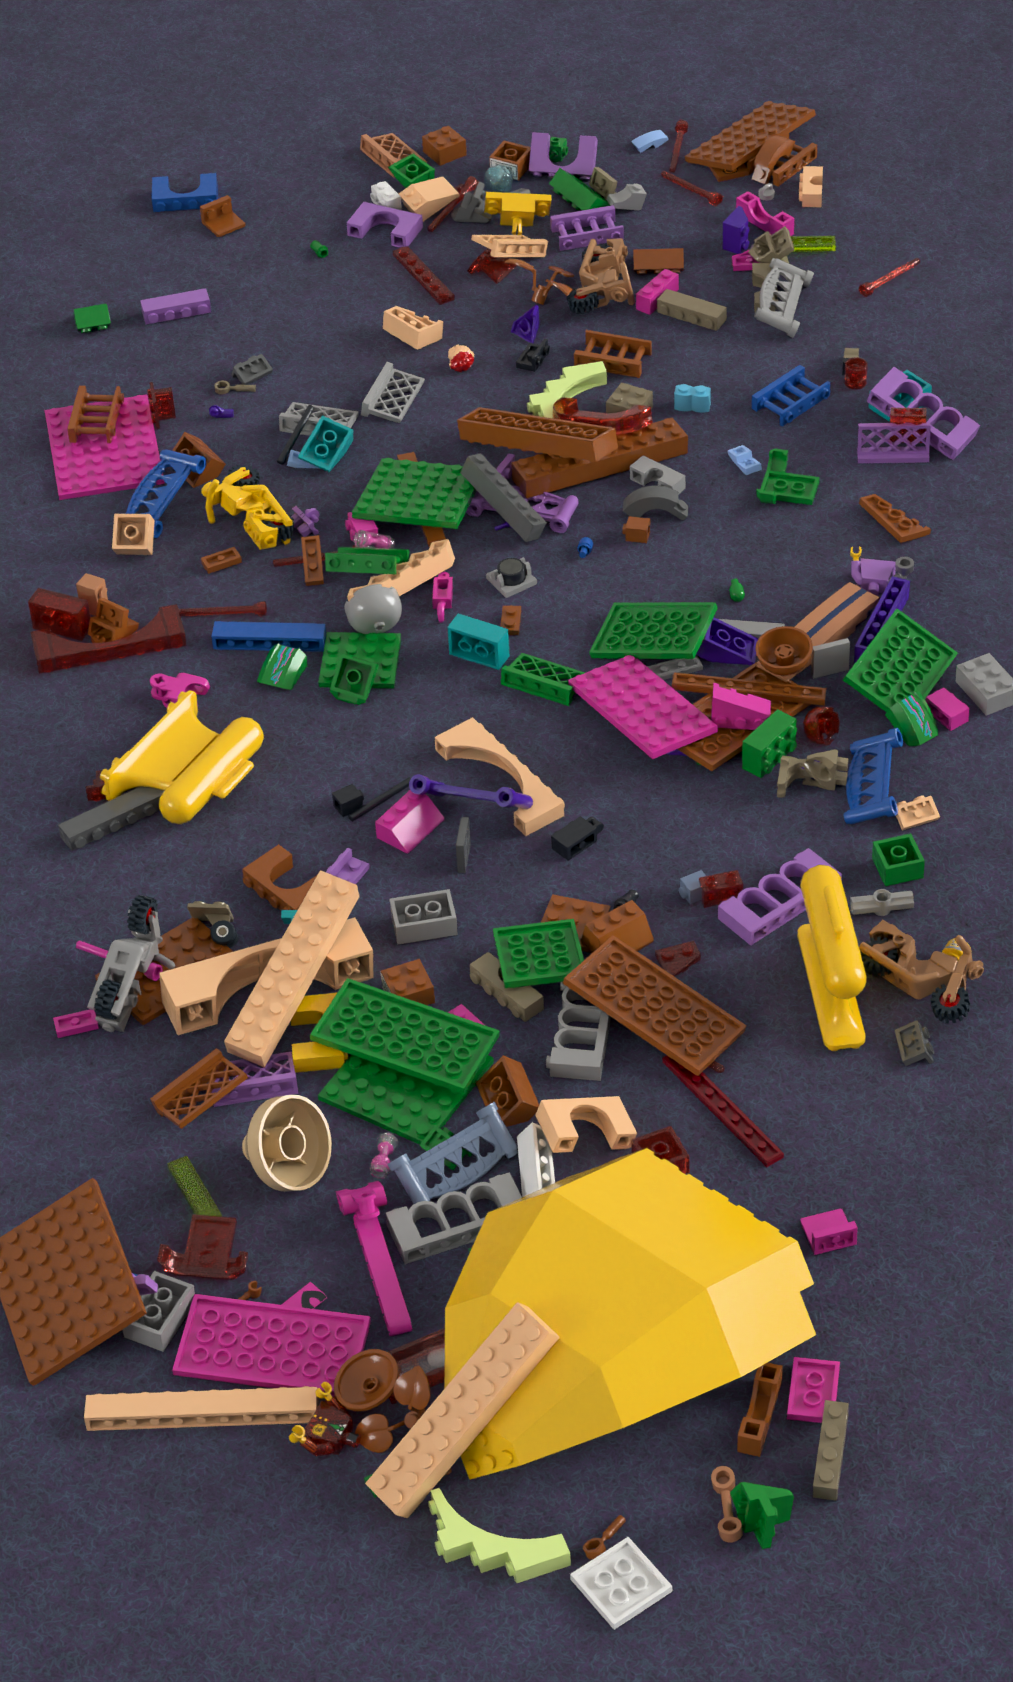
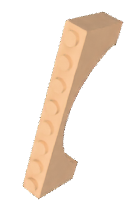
(474, 742)

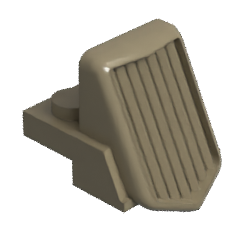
(772, 246)

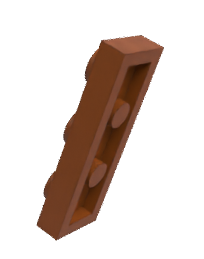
(312, 560)

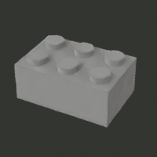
(986, 683)
(423, 916)
(164, 1311)

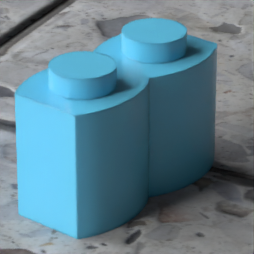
(692, 398)

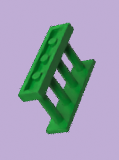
(365, 560)

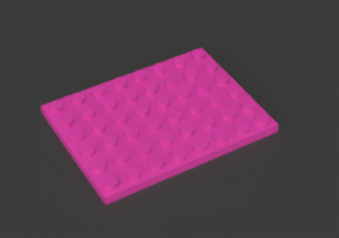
(100, 466)

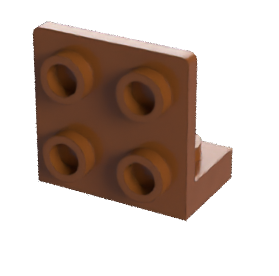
(219, 217)

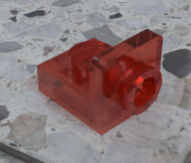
(94, 791)

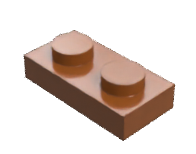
(221, 560)
(511, 619)

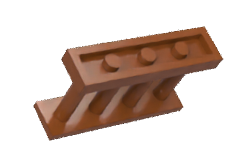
(792, 166)
(614, 364)
(80, 408)

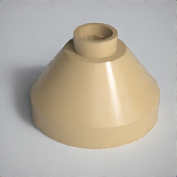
(288, 1143)

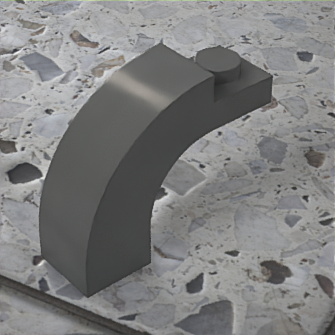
(652, 498)

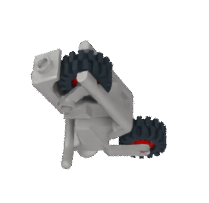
(116, 987)

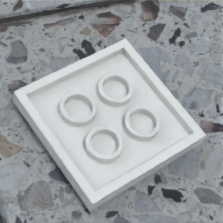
(621, 1583)

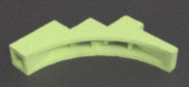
(572, 382)
(489, 1551)

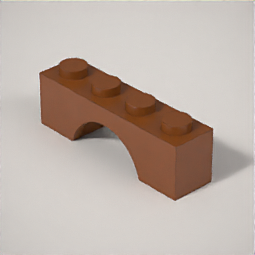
(761, 1408)

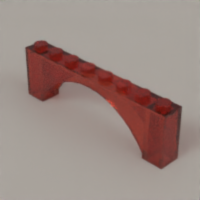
(57, 653)

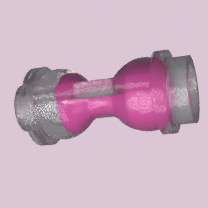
(364, 539)
(386, 1145)

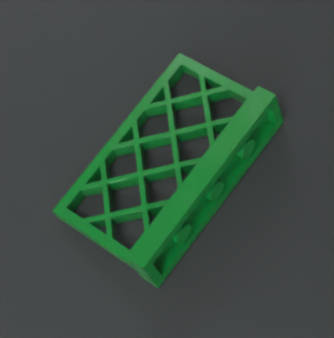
(535, 683)

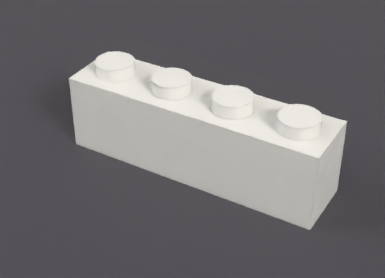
(534, 1160)

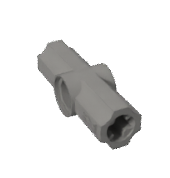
(882, 902)

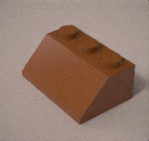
(657, 260)
(193, 446)
(624, 922)
(510, 1090)

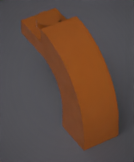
(768, 156)

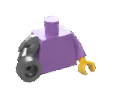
(876, 574)

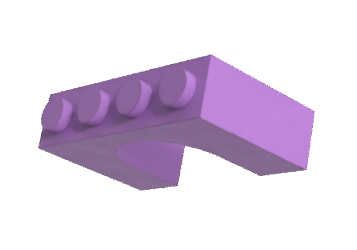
(581, 167)
(370, 215)

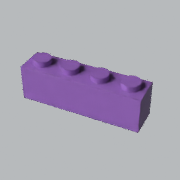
(175, 306)

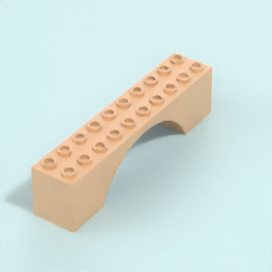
(200, 989)

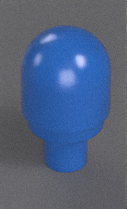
(583, 546)

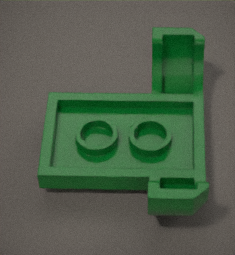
(785, 486)

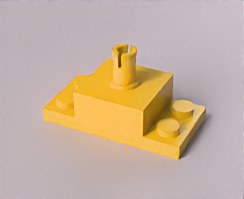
(517, 208)

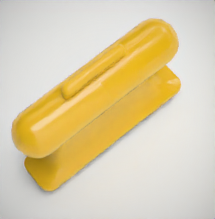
(185, 760)
(832, 958)

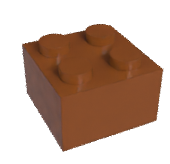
(444, 145)

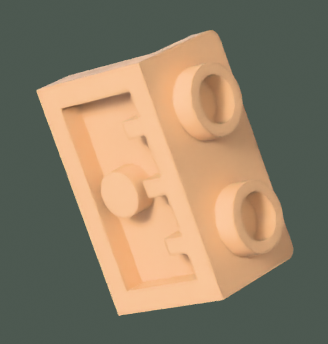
(917, 812)

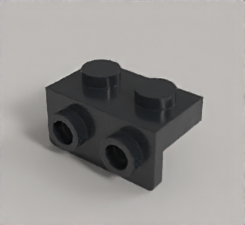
(533, 356)

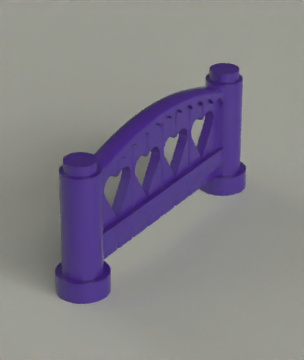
(503, 797)

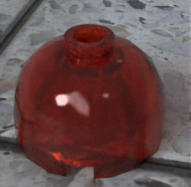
(820, 721)

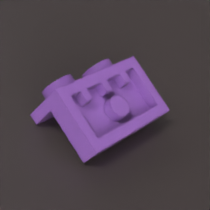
(348, 867)

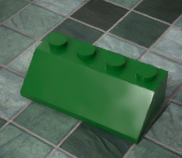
(576, 191)

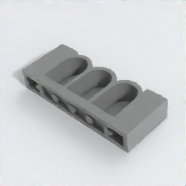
(577, 1062)
(407, 1238)

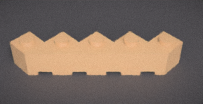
(417, 570)

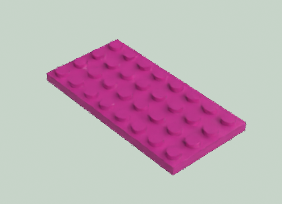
(642, 706)
(267, 1343)

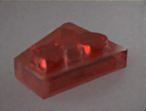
(678, 957)

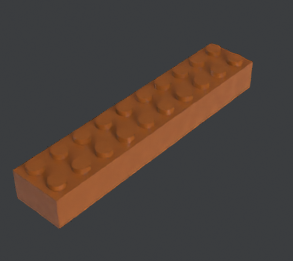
(537, 434)
(550, 473)

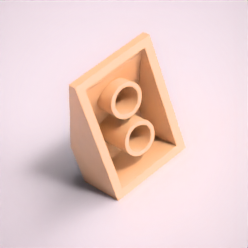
(428, 196)

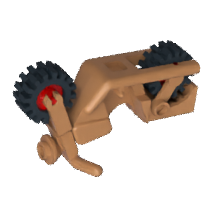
(600, 277)
(941, 974)

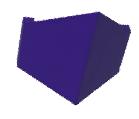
(527, 325)

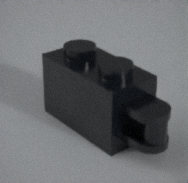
(576, 837)

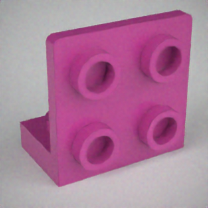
(829, 1231)

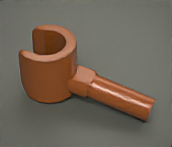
(252, 1291)

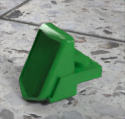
(761, 1509)

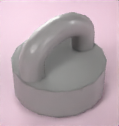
(766, 192)

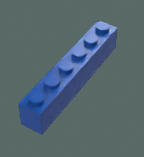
(266, 635)

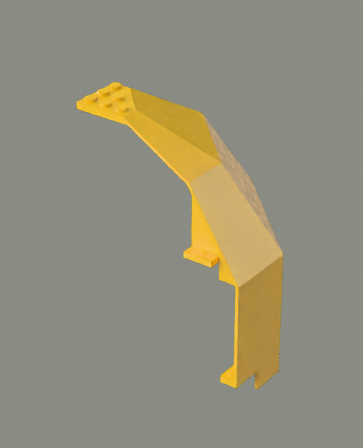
(643, 1284)

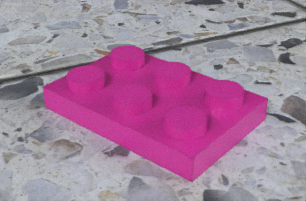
(810, 1386)

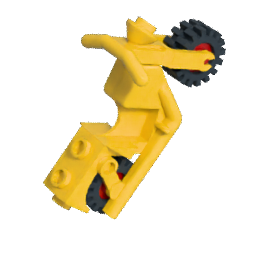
(240, 492)

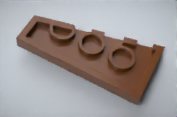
(892, 519)

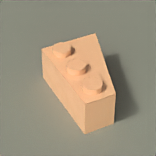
(412, 328)

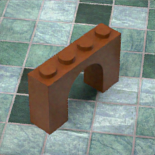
(265, 870)

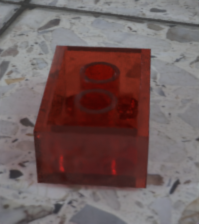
(60, 613)

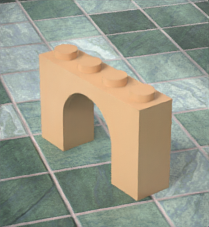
(605, 1112)

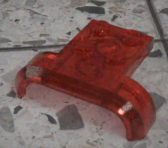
(206, 1251)

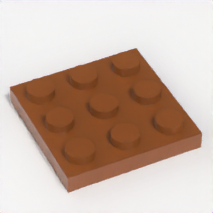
(569, 908)

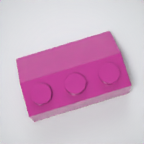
(408, 821)

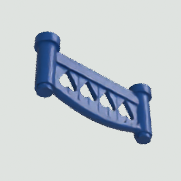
(182, 465)
(880, 803)

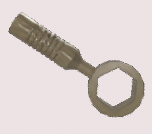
(252, 388)

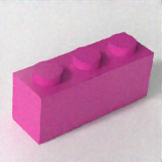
(647, 297)

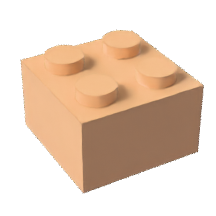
(133, 534)

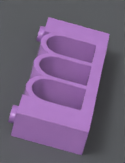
(896, 382)
(751, 926)

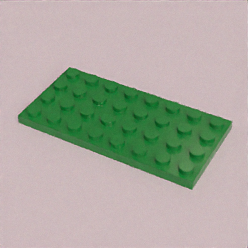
(405, 1035)

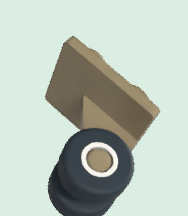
(220, 917)

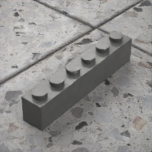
(503, 497)
(110, 817)

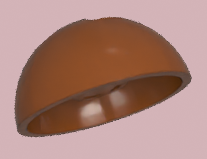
(784, 650)

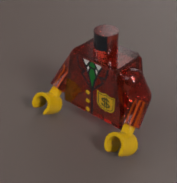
(328, 1428)

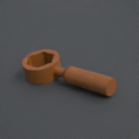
(598, 1543)

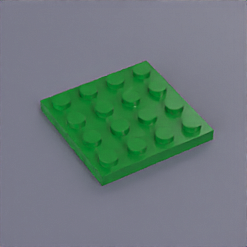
(373, 647)
(537, 952)

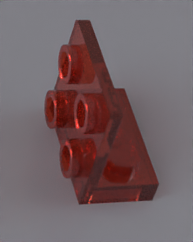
(492, 266)
(908, 415)

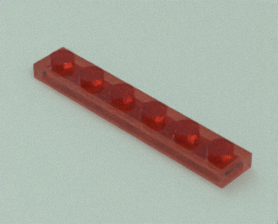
(423, 275)

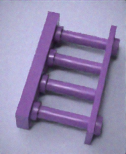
(586, 218)

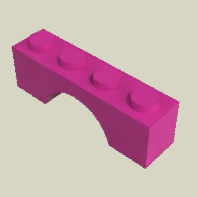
(760, 218)

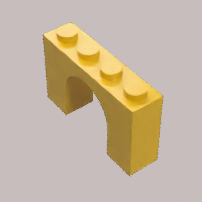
(313, 1055)

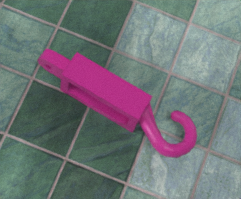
(442, 597)

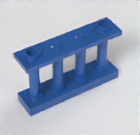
(787, 384)

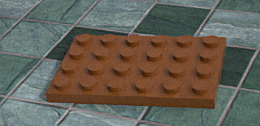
(183, 946)

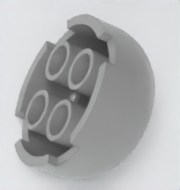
(374, 609)

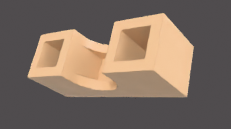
(811, 186)

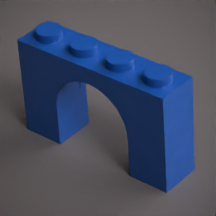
(166, 200)

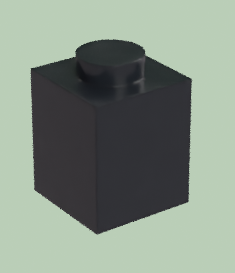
(347, 800)

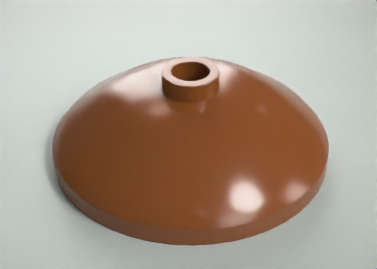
(366, 1380)

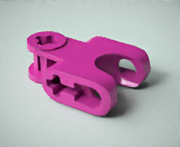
(171, 686)
(362, 1201)

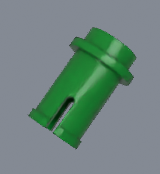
(321, 250)

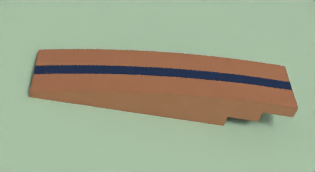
(835, 618)

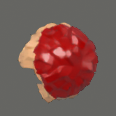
(460, 358)

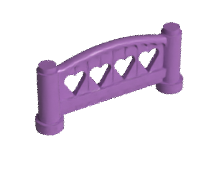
(558, 516)

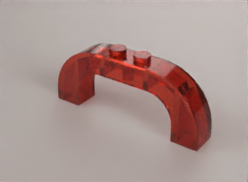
(624, 422)

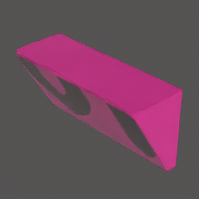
(306, 1297)

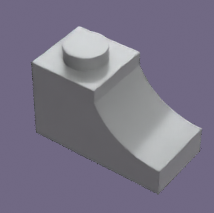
(629, 198)

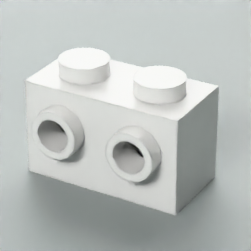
(385, 195)

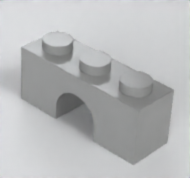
(648, 470)

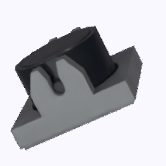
(511, 576)

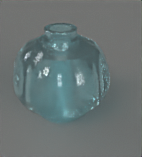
(498, 179)

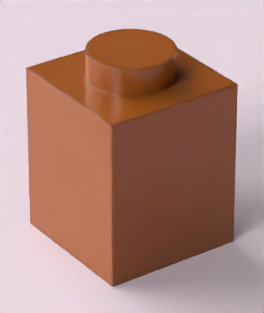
(637, 529)

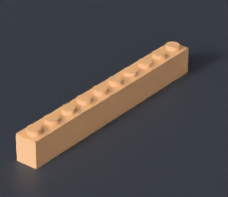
(200, 1408)

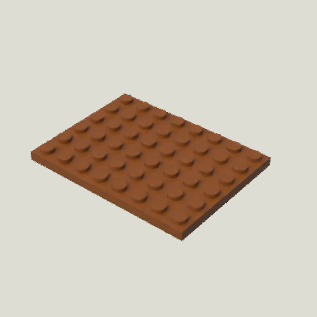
(66, 1282)

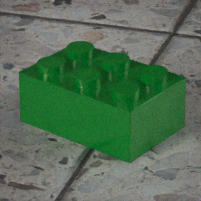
(768, 743)

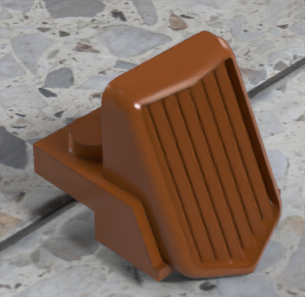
(110, 622)

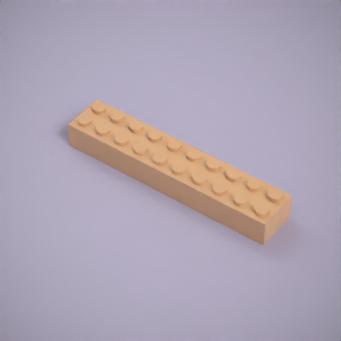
(291, 969)
(462, 1410)

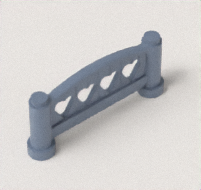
(489, 1128)

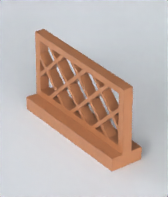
(378, 152)

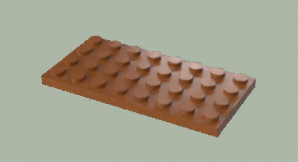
(748, 135)
(727, 742)
(655, 1005)

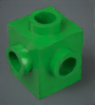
(558, 149)

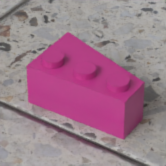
(738, 710)

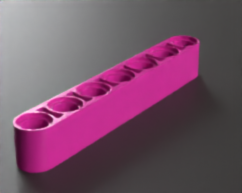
(383, 1276)

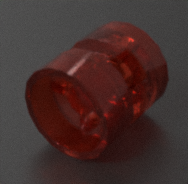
(855, 373)

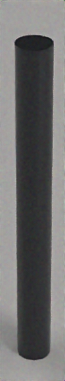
(295, 434)
(379, 800)

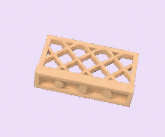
(512, 245)

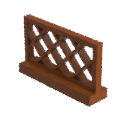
(191, 1083)

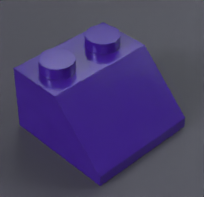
(736, 232)

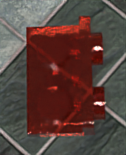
(720, 887)

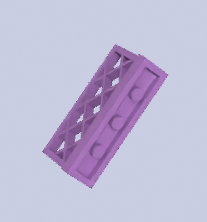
(893, 453)
(262, 1087)

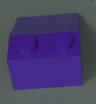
(727, 644)

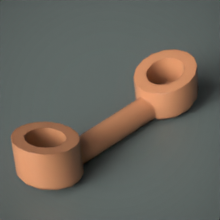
(723, 1482)

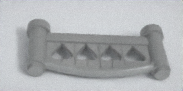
(796, 279)

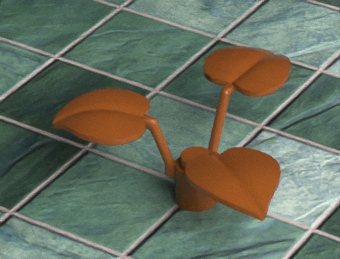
(541, 291)
(409, 1389)

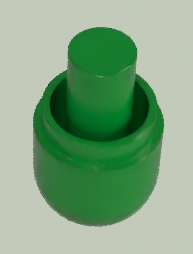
(736, 591)

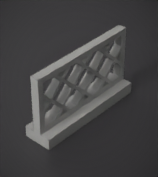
(380, 390)
(290, 419)

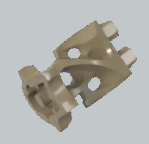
(820, 766)

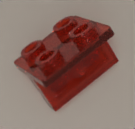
(161, 404)

